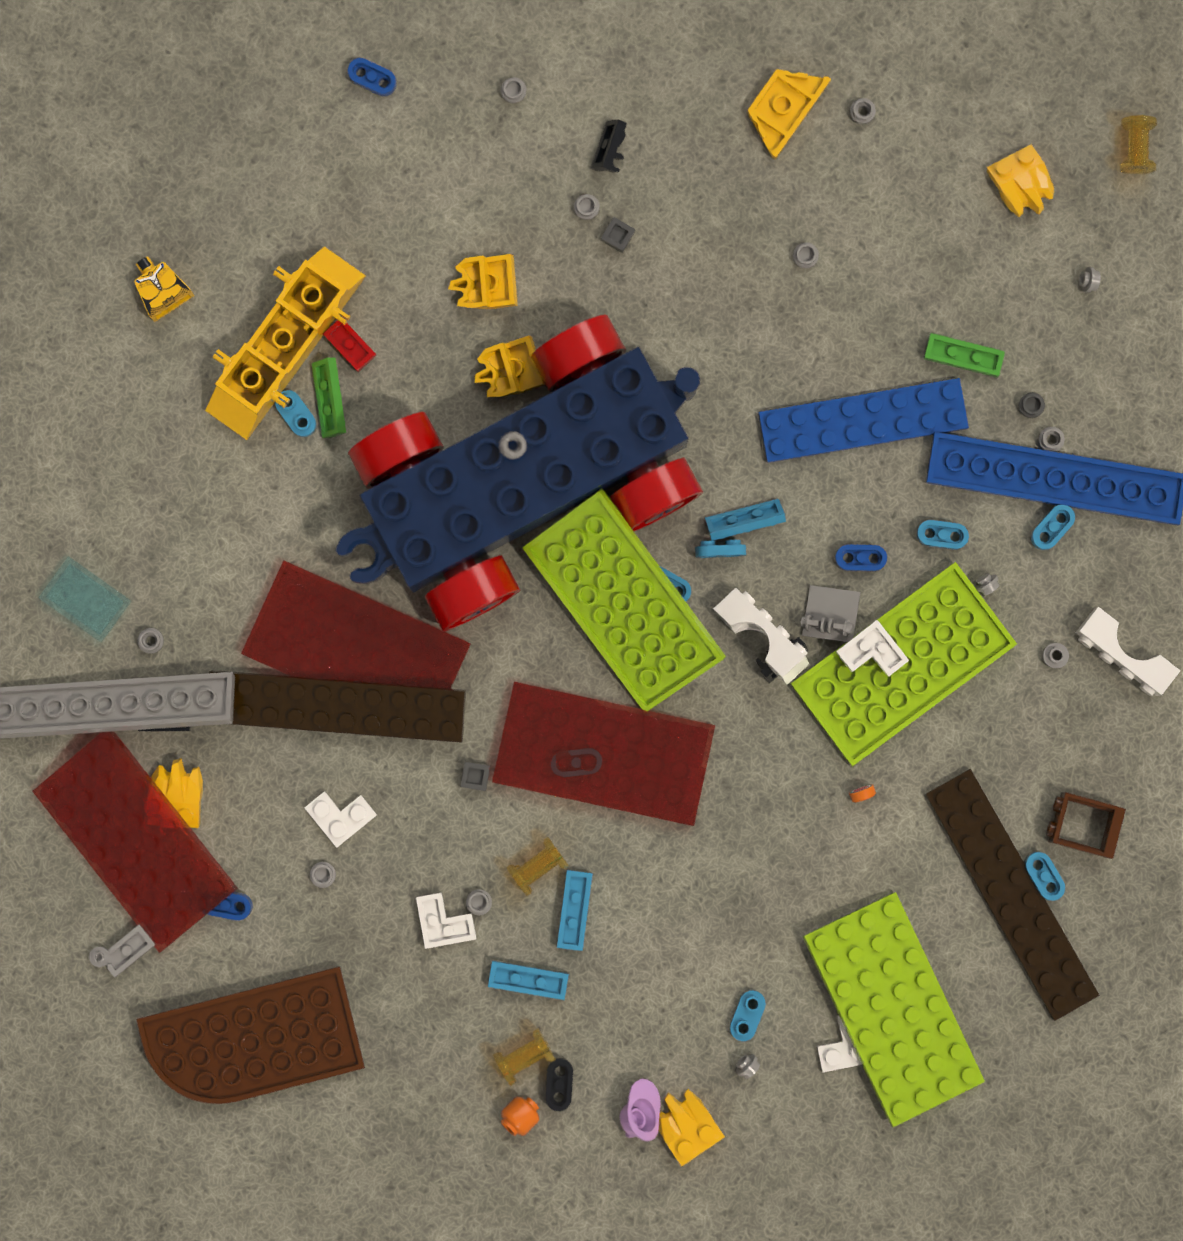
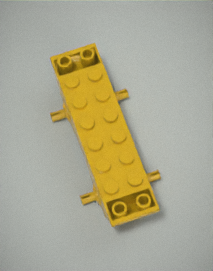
(283, 341)

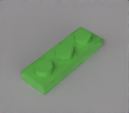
(964, 355)
(328, 397)

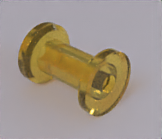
(1138, 144)
(537, 866)
(524, 1057)

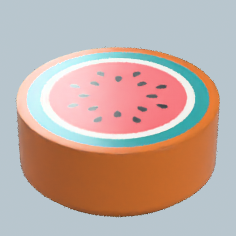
(862, 793)

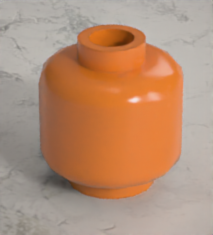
(520, 1116)

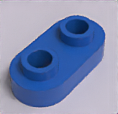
(373, 76)
(860, 557)
(228, 908)

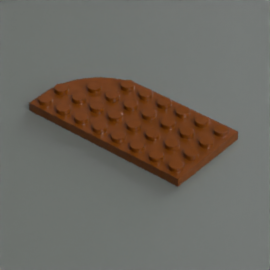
(255, 1040)

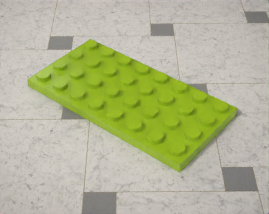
(623, 601)
(948, 641)
(893, 1009)

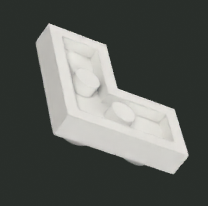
(873, 643)
(340, 824)
(439, 929)
(838, 1054)

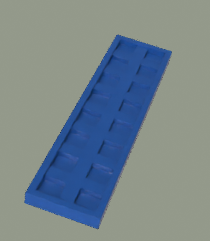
(863, 420)

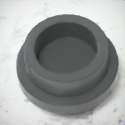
(1031, 405)

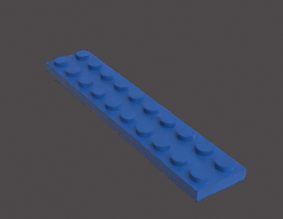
(1056, 478)

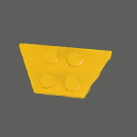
(784, 106)

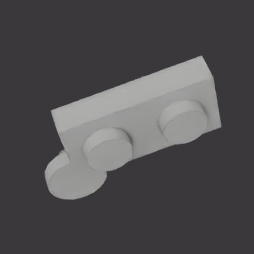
(123, 952)

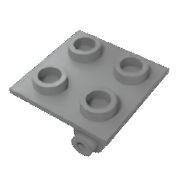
(830, 614)

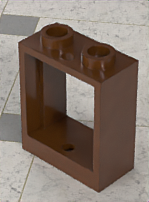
(1111, 832)

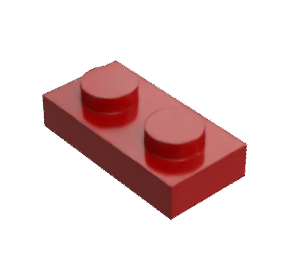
(349, 345)

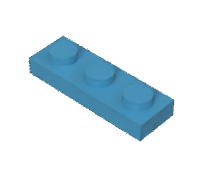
(745, 519)
(574, 910)
(528, 980)

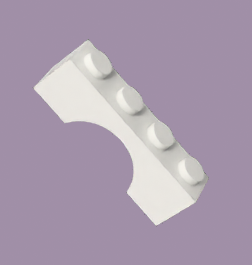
(1101, 633)
(783, 656)

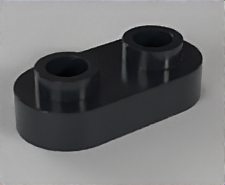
(559, 1084)

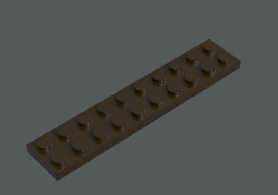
(348, 707)
(1012, 895)

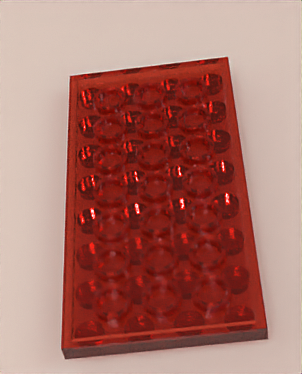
(337, 634)
(603, 754)
(135, 839)

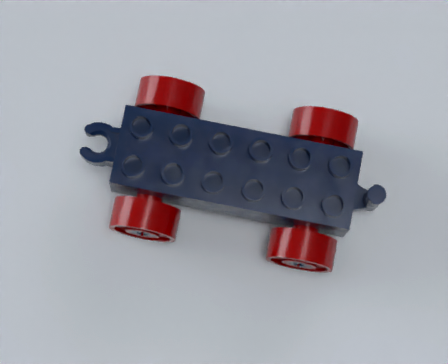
(459, 503)

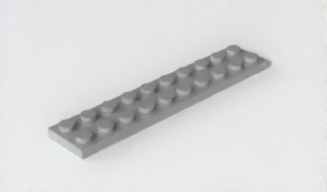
(117, 705)

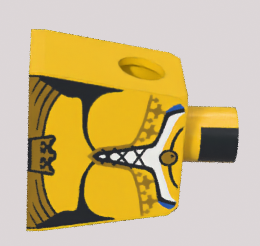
(160, 288)

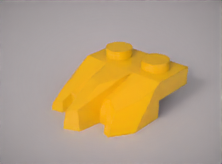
(1022, 180)
(486, 282)
(509, 368)
(182, 790)
(688, 1127)

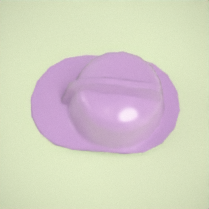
(641, 1113)

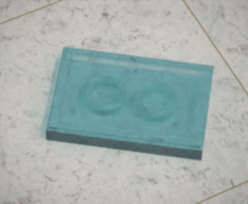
(85, 599)

